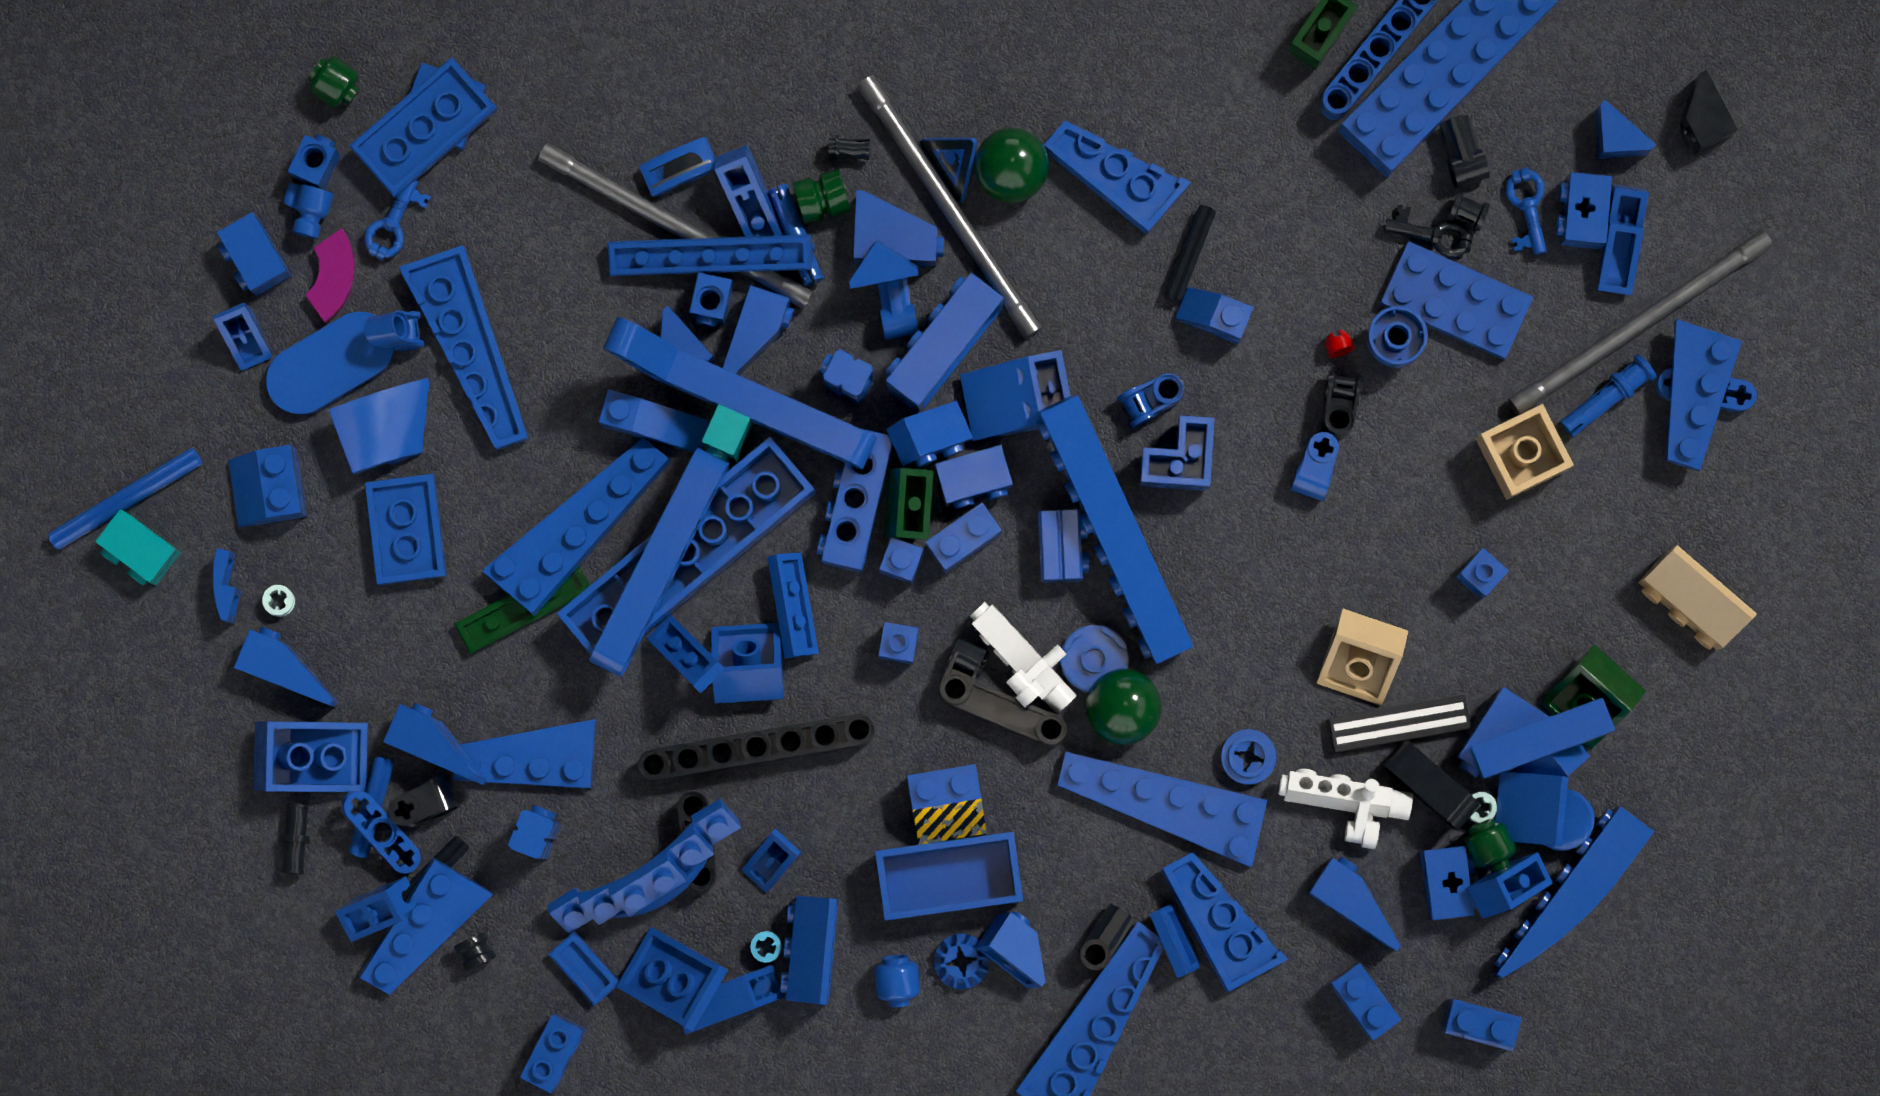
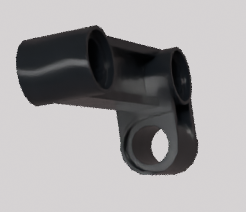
(990, 704)

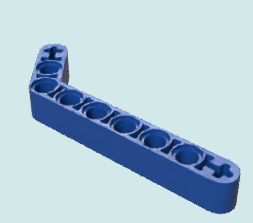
(719, 386)

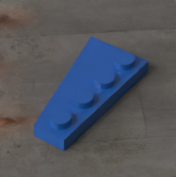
(1698, 385)
(539, 757)

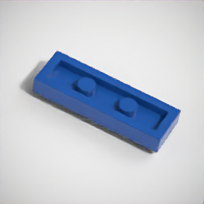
(793, 605)
(685, 653)

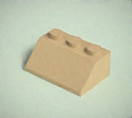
(1696, 598)

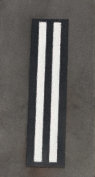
(1399, 723)

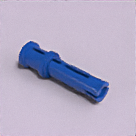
(1619, 387)

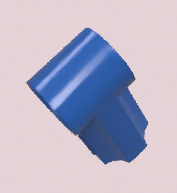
(897, 311)

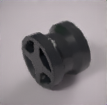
(475, 951)

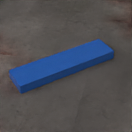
(1543, 738)

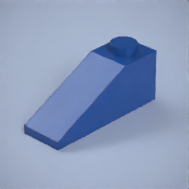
(747, 193)
(757, 328)
(652, 421)
(277, 663)
(430, 740)
(1349, 897)

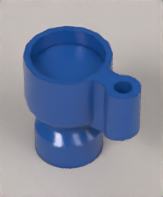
(311, 204)

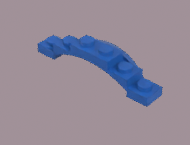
(655, 881)

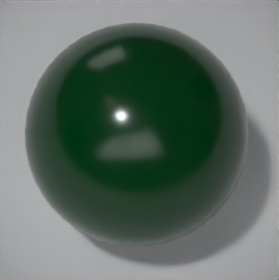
(1011, 165)
(1123, 706)

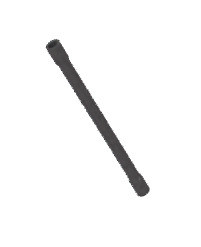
(881, 106)
(570, 166)
(1741, 255)

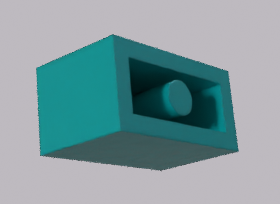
(727, 434)
(137, 547)

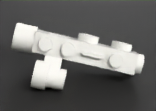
(1032, 673)
(1343, 794)

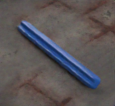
(125, 498)

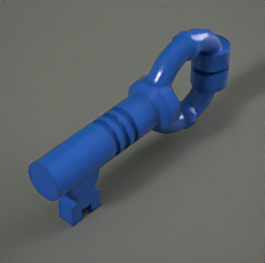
(1528, 205)
(392, 221)

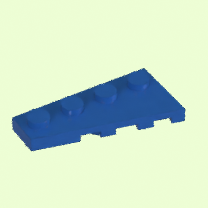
(1126, 183)
(441, 907)
(1226, 934)

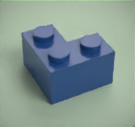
(1187, 465)

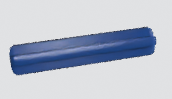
(377, 788)

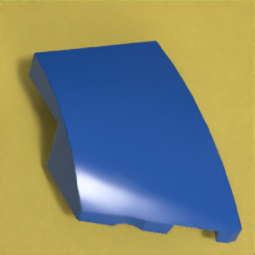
(383, 425)

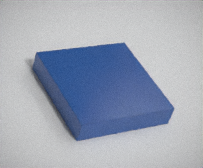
(1532, 807)

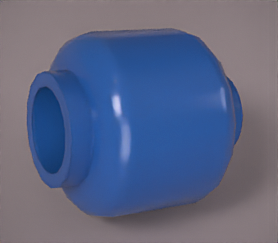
(897, 980)

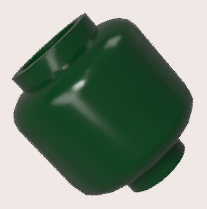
(334, 82)
(1490, 845)

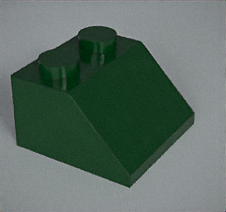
(1595, 678)

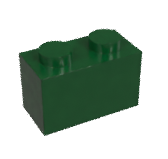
(1322, 31)
(908, 503)

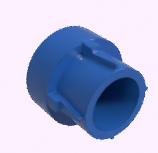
(1409, 323)

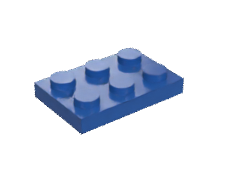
(405, 529)
(672, 978)

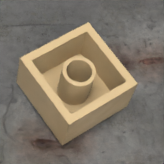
(1524, 451)

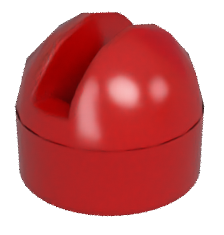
(1339, 345)

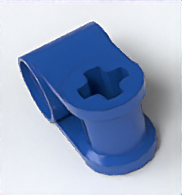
(394, 331)
(1149, 399)
(1315, 472)

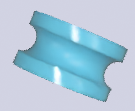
(762, 936)

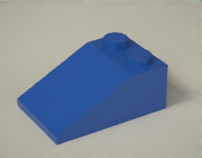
(310, 756)

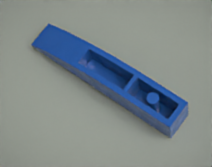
(1579, 887)

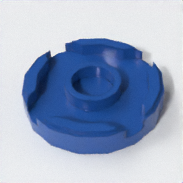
(1092, 653)

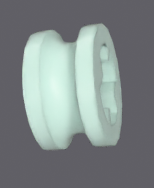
(268, 600)
(1486, 798)

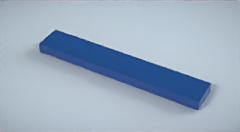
(710, 255)

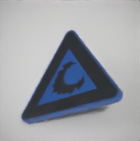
(952, 161)

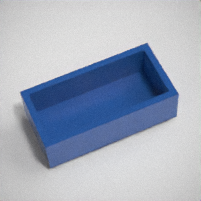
(945, 342)
(949, 876)

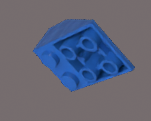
(1010, 394)

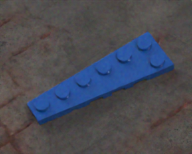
(458, 318)
(561, 542)
(1192, 811)
(1090, 1033)

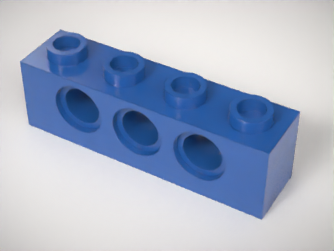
(853, 554)

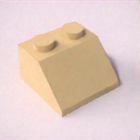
(1362, 657)

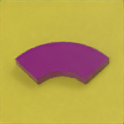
(334, 277)

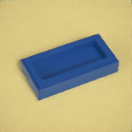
(1175, 940)
(584, 968)

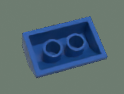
(810, 949)

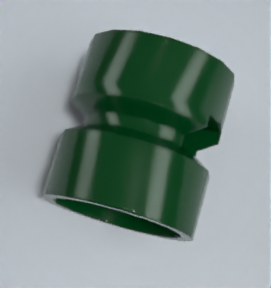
(821, 196)

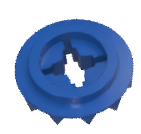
(1262, 748)
(951, 975)

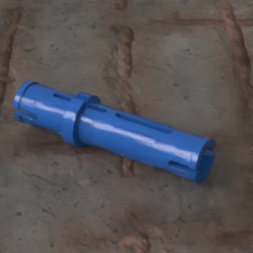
(792, 225)

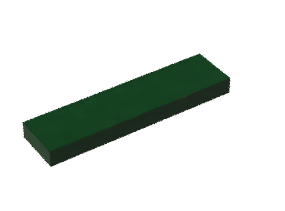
(509, 616)

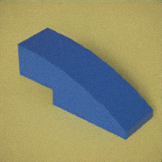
(1624, 239)

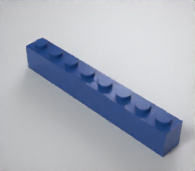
(1114, 529)

